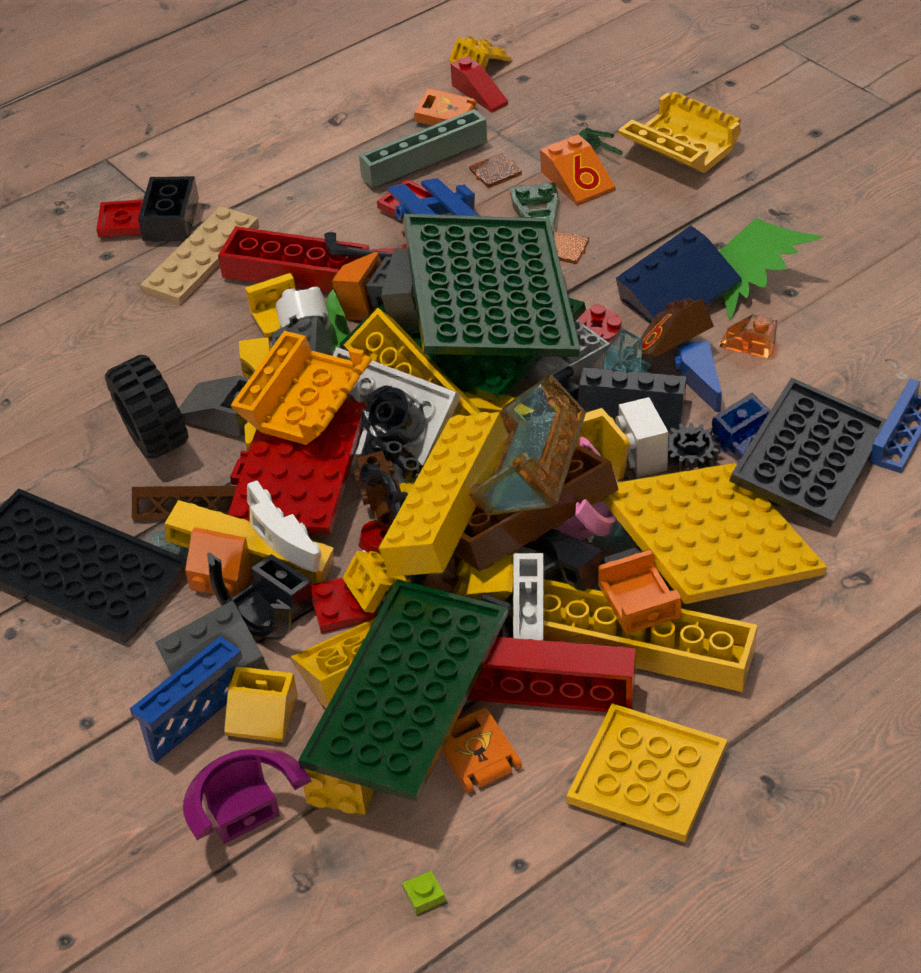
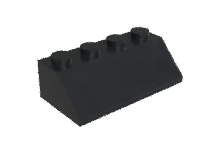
(613, 387)

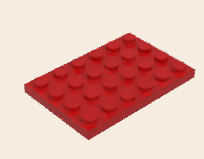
(303, 477)

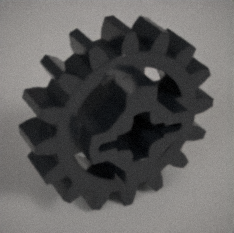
(691, 447)

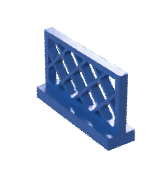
(177, 693)

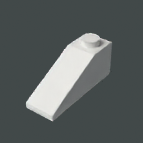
(528, 596)

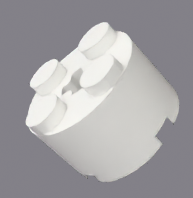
(300, 305)

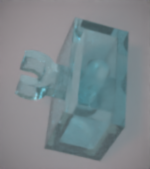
(625, 353)

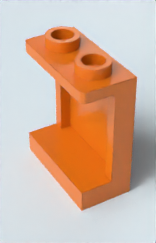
(638, 592)

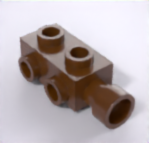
(376, 495)

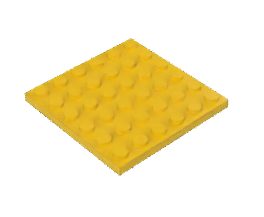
(712, 533)

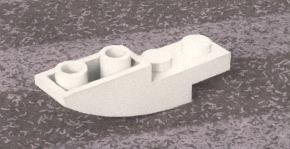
(281, 533)

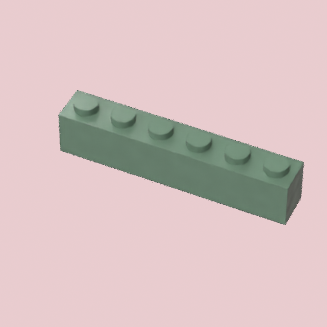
(423, 148)

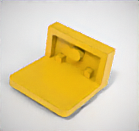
(263, 299)
(606, 439)

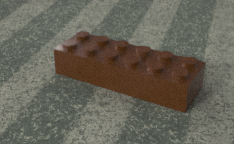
(498, 535)

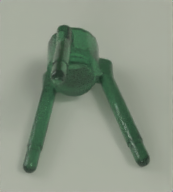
(592, 138)

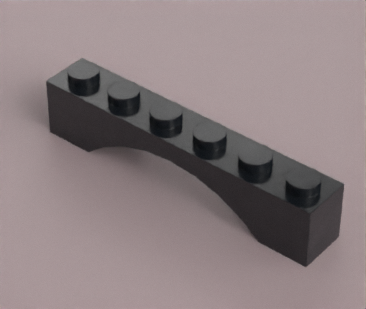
(574, 557)

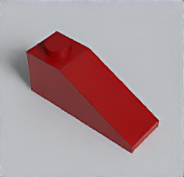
(475, 83)

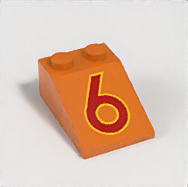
(575, 169)

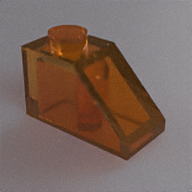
(751, 335)

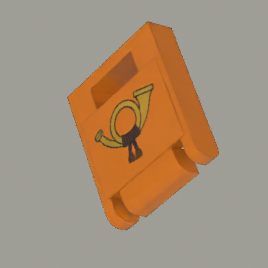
(442, 106)
(479, 752)

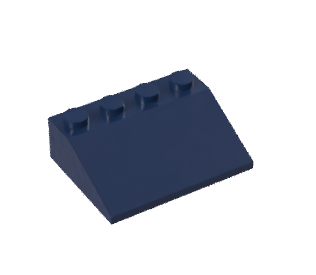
(677, 270)

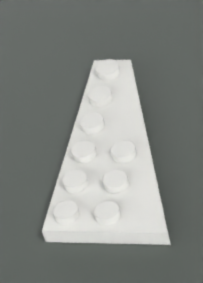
(436, 401)

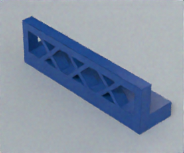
(895, 428)

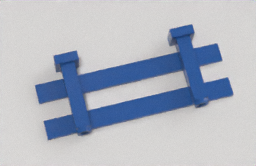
(442, 202)

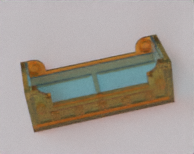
(537, 453)

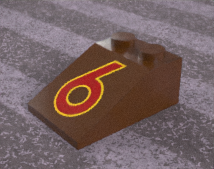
(675, 326)

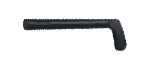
(335, 249)

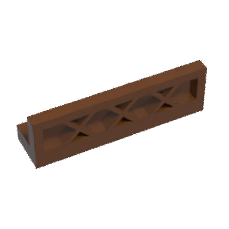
(178, 493)

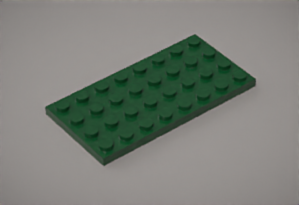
(404, 690)

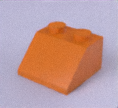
(351, 286)
(231, 551)

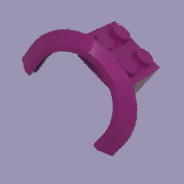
(237, 793)

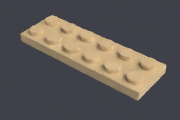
(195, 257)

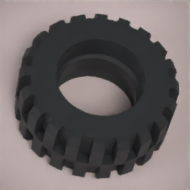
(146, 406)

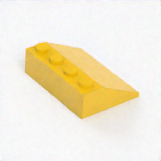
(328, 661)

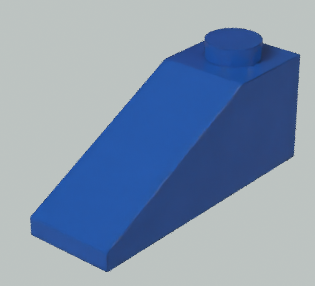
(697, 363)

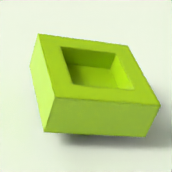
(423, 892)

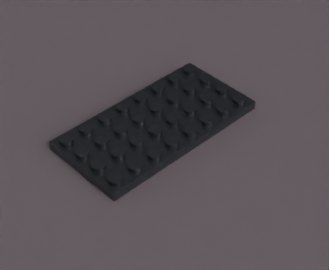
(82, 566)

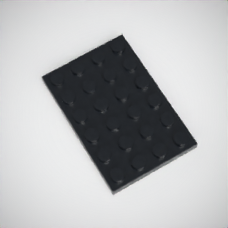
(808, 452)

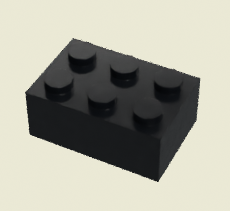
(168, 208)

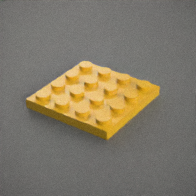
(647, 772)

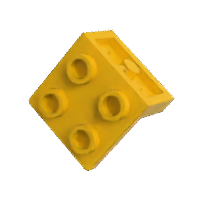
(477, 50)
(369, 579)

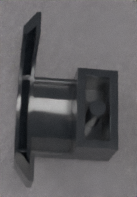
(271, 601)

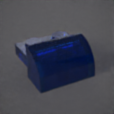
(739, 424)

